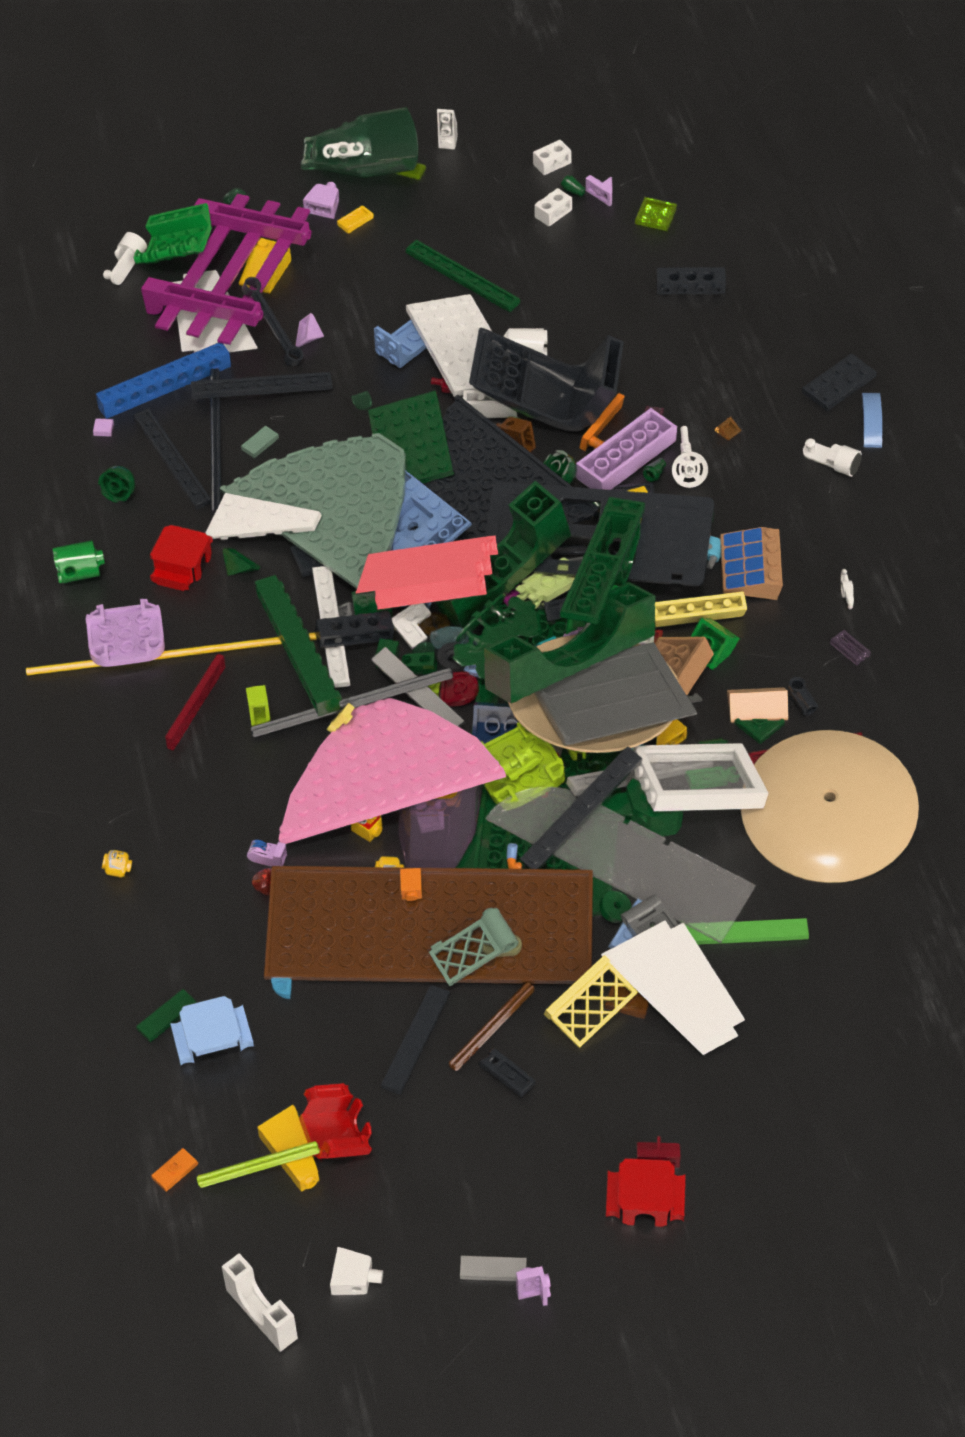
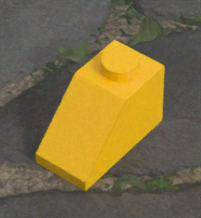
(673, 734)

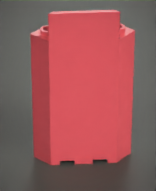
(428, 572)

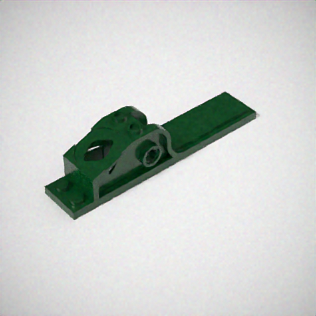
(599, 568)

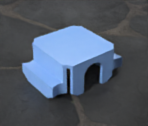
(210, 1028)

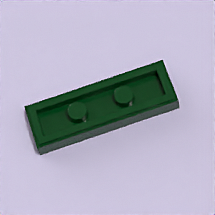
(163, 1016)

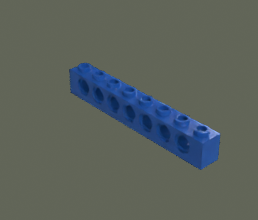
(162, 380)

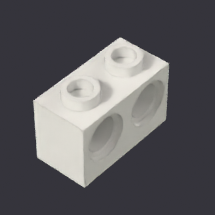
(552, 157)
(553, 207)

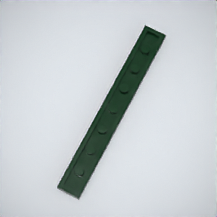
(462, 276)

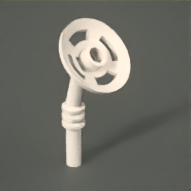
(685, 460)

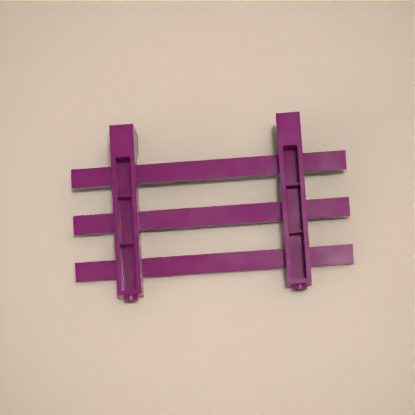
(215, 303)

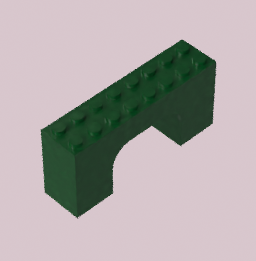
(535, 534)

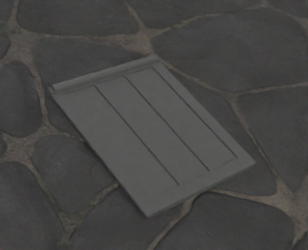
(615, 696)

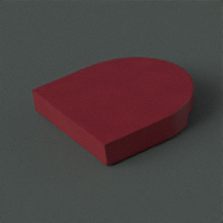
(459, 689)

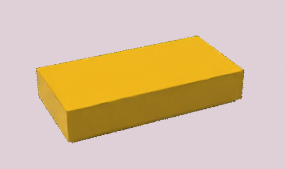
(355, 219)

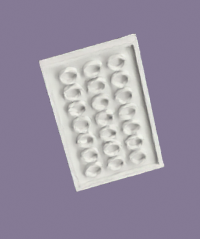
(450, 334)

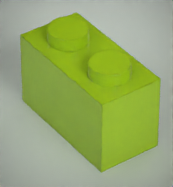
(258, 705)

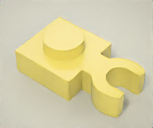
(343, 717)

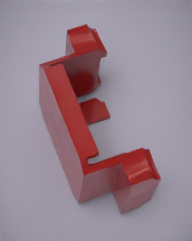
(176, 555)
(332, 1125)
(646, 1188)

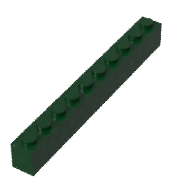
(297, 645)

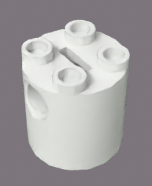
(531, 338)

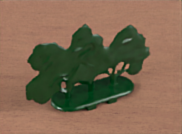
(524, 623)

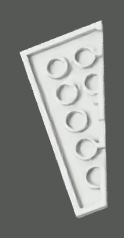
(255, 517)

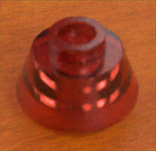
(262, 880)

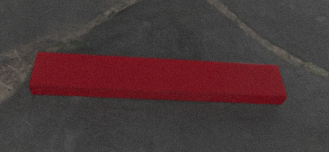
(195, 702)

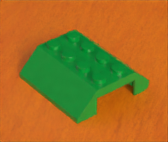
(176, 234)

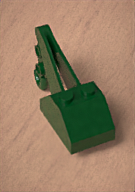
(635, 807)

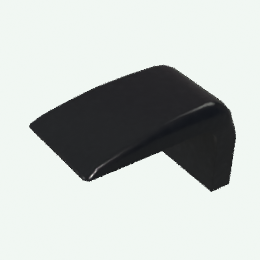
(543, 386)

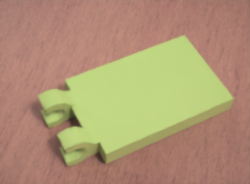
(544, 586)

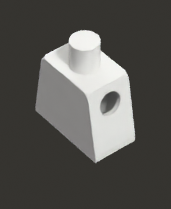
(353, 1273)

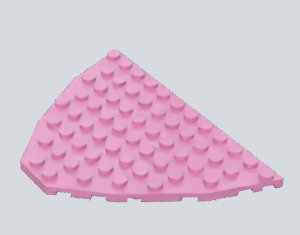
(382, 763)

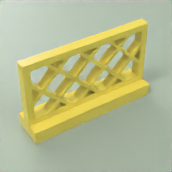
(575, 992)

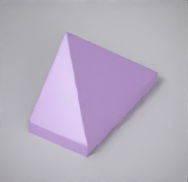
(308, 331)

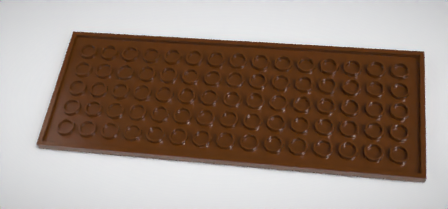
(360, 929)

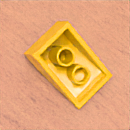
(257, 259)

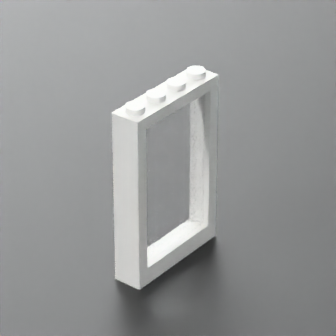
(699, 777)

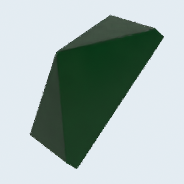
(237, 562)

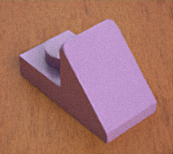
(600, 190)

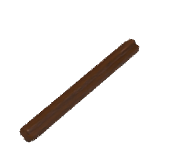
(491, 1026)

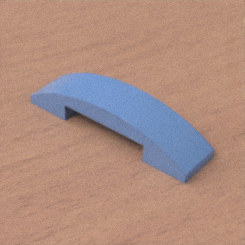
(872, 420)

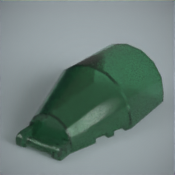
(387, 141)

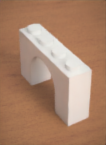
(274, 1320)

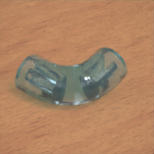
(447, 635)

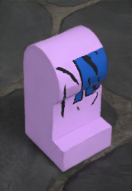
(267, 853)

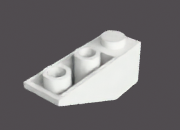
(447, 129)

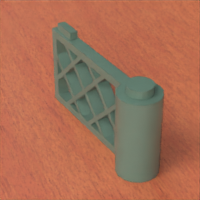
(493, 928)

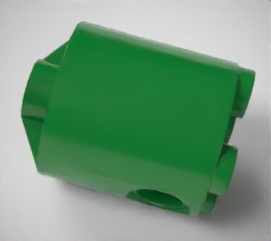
(77, 561)

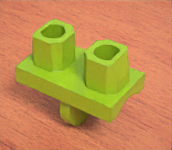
(519, 763)

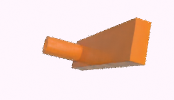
(590, 437)

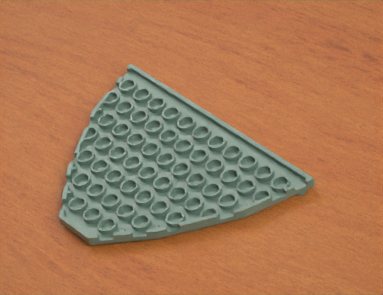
(352, 485)

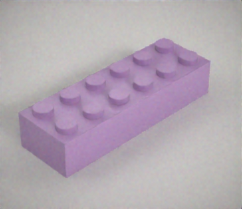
(626, 451)

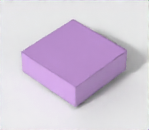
(103, 427)

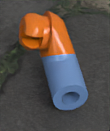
(511, 857)

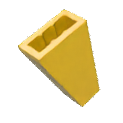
(286, 1132)

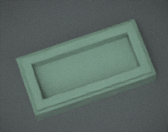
(260, 441)

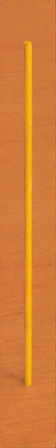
(167, 654)

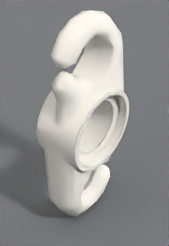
(335, 147)
(847, 589)

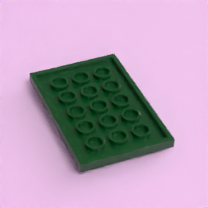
(419, 430)

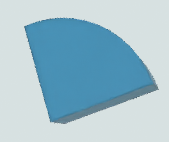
(282, 986)

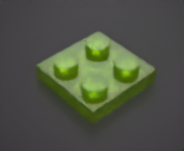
(656, 214)

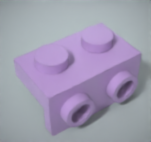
(533, 1282)

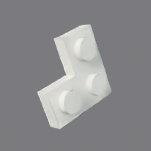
(407, 624)

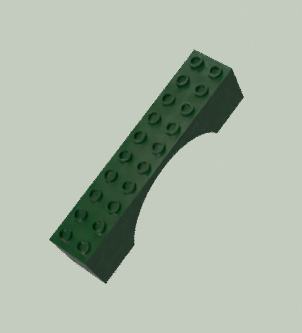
(519, 669)

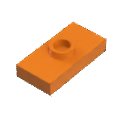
(174, 1169)

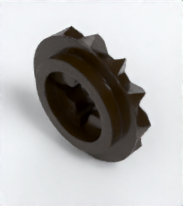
(438, 619)

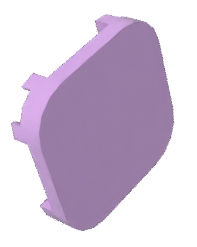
(125, 634)

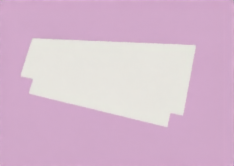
(215, 326)
(679, 983)

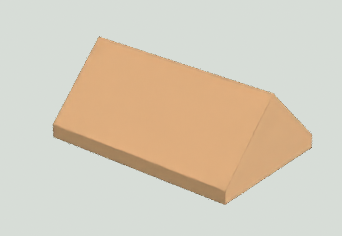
(758, 704)

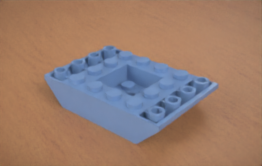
(433, 516)

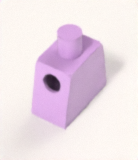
(322, 200)

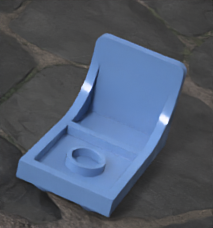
(399, 346)

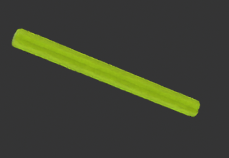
(258, 1164)

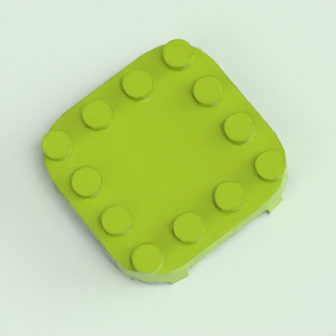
(547, 772)

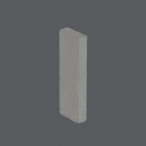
(490, 1268)

